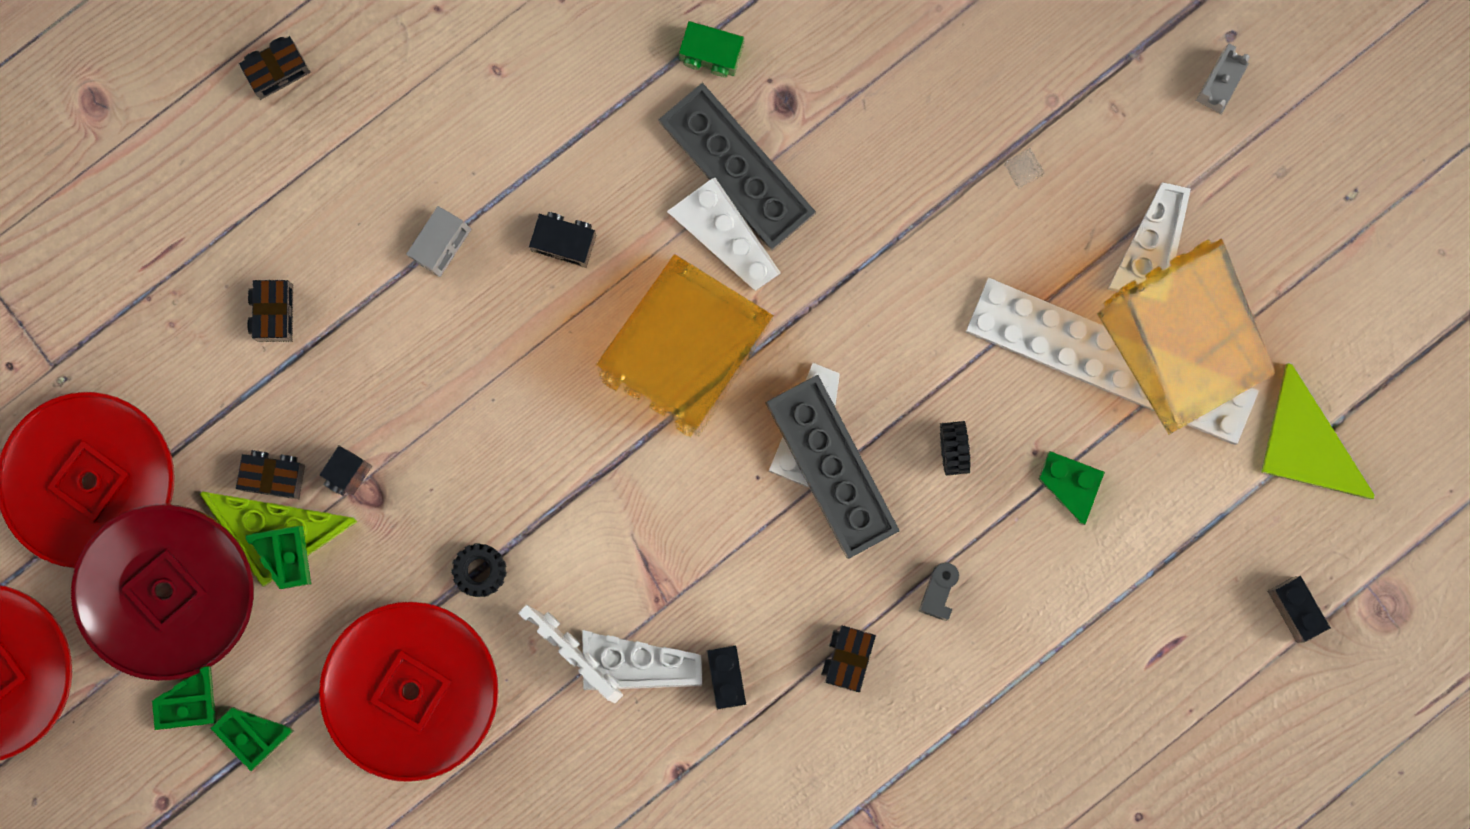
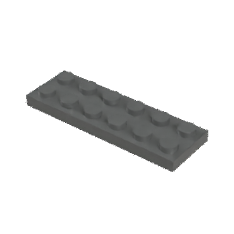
(738, 164)
(832, 466)

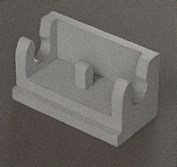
(1223, 79)
(439, 241)

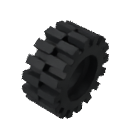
(955, 448)
(461, 565)

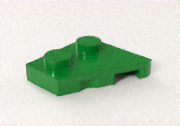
(1071, 483)
(283, 555)
(186, 703)
(250, 736)

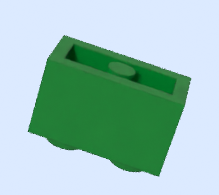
(711, 49)

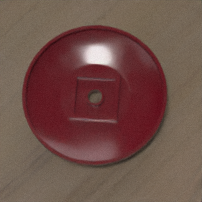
(153, 634)

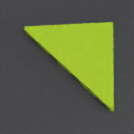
(1305, 444)
(251, 517)

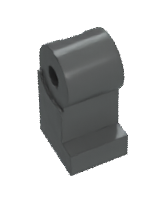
(938, 590)

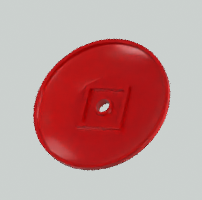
(57, 448)
(32, 671)
(366, 700)

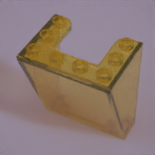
(1188, 335)
(684, 345)

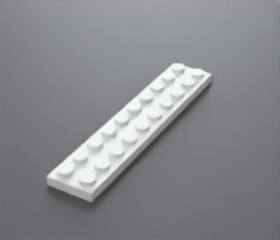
(1081, 351)

